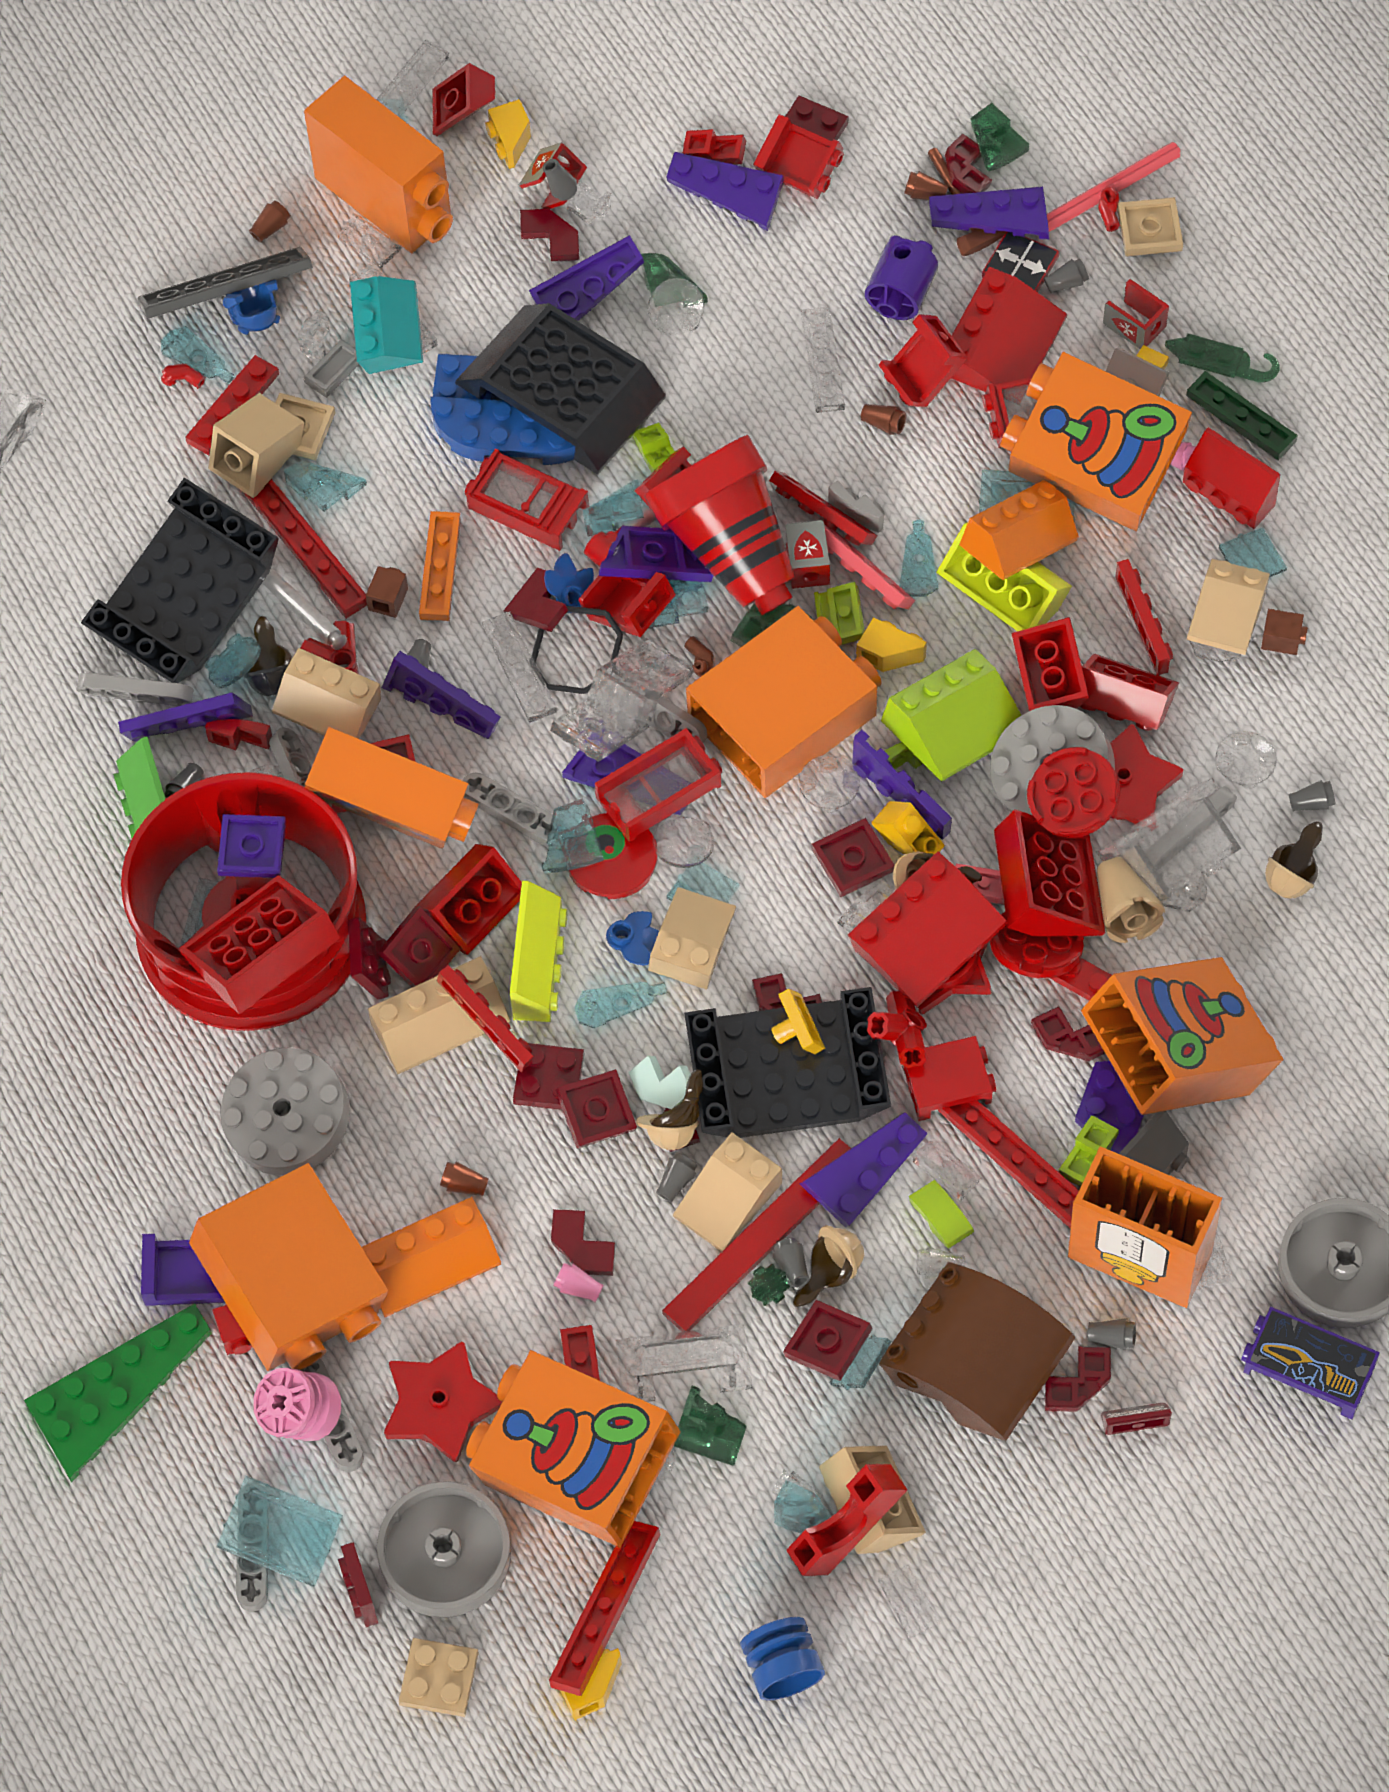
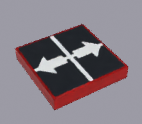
(1024, 259)

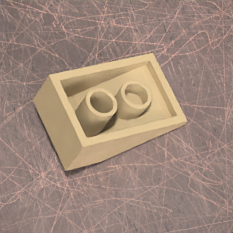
(1228, 606)
(691, 938)
(728, 1192)

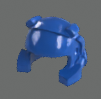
(253, 307)

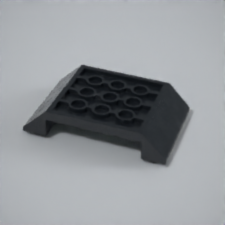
(567, 381)
(186, 585)
(774, 1087)

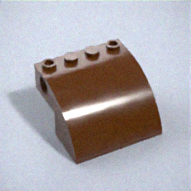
(977, 1350)

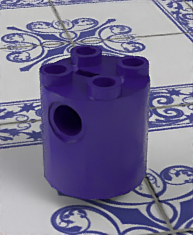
(901, 278)

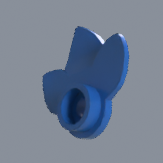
(567, 581)
(639, 937)

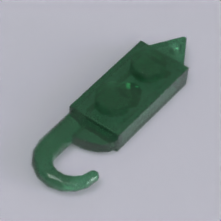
(1219, 358)

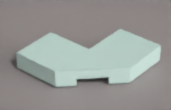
(656, 1088)

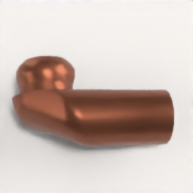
(703, 656)

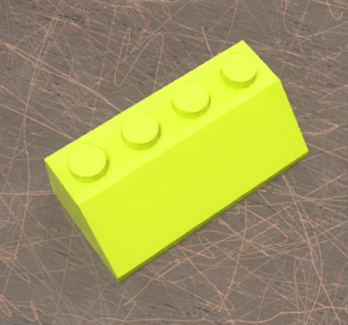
(1019, 600)
(536, 954)

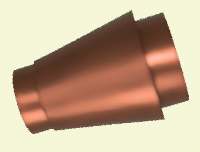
(923, 186)
(271, 219)
(886, 418)
(463, 1179)

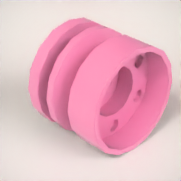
(297, 1404)

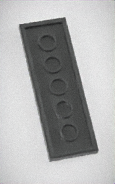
(224, 282)

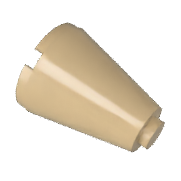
(1127, 902)

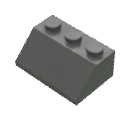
(1159, 1145)

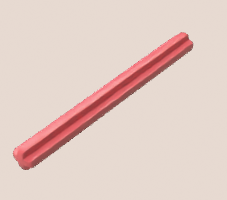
(1118, 182)

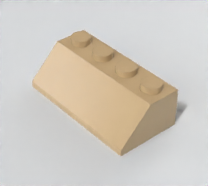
(429, 1021)

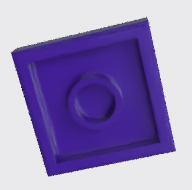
(251, 846)

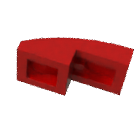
(707, 145)
(232, 731)

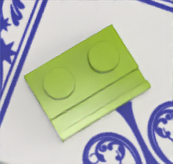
(843, 609)

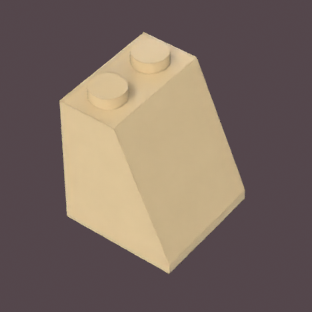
(254, 443)

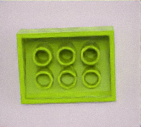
(952, 714)

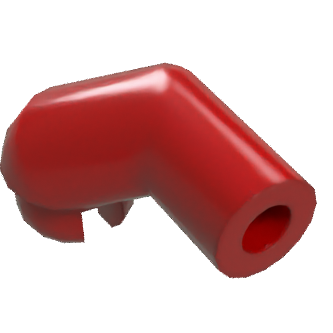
(1108, 206)
(182, 371)

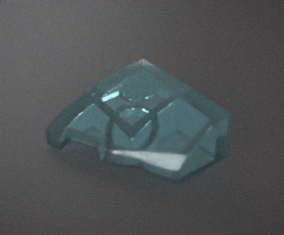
(322, 484)
(617, 507)
(689, 600)
(572, 839)
(798, 1508)

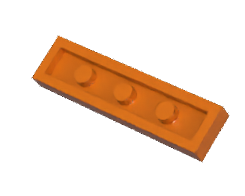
(439, 566)

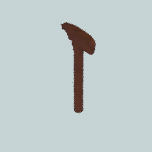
(977, 238)

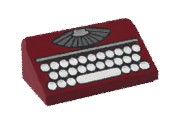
(1136, 1418)

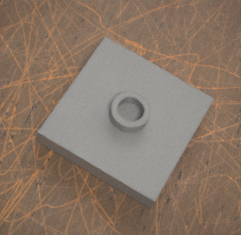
(1137, 371)

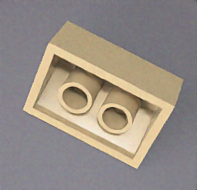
(325, 696)
(898, 1524)

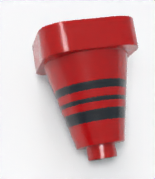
(729, 523)

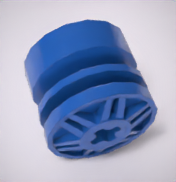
(782, 1658)

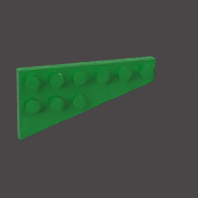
(104, 1395)

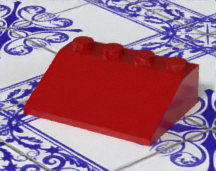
(1005, 331)
(1047, 880)
(926, 929)
(260, 943)

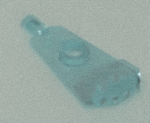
(185, 345)
(918, 571)
(605, 1002)

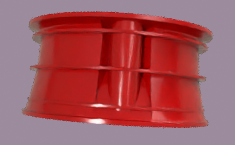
(194, 820)

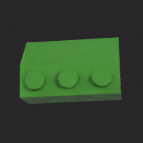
(140, 782)

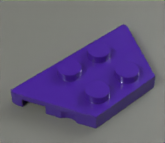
(648, 550)
(1110, 1102)

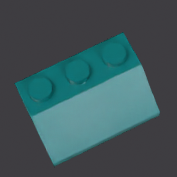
(386, 323)

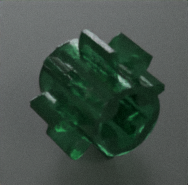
(768, 1284)

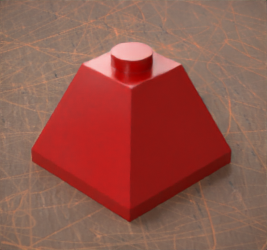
(461, 97)

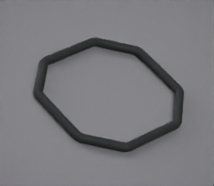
(585, 611)

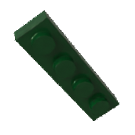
(1241, 415)

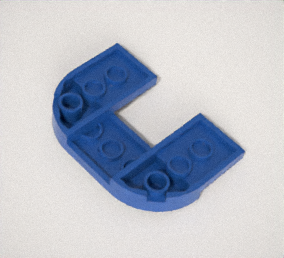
(480, 425)

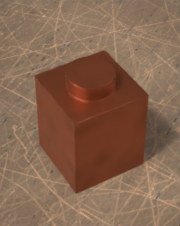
(387, 591)
(1283, 632)

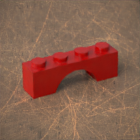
(828, 1543)

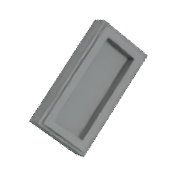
(332, 369)

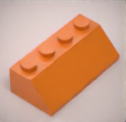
(1021, 530)
(432, 1255)

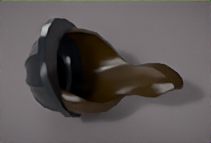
(272, 662)

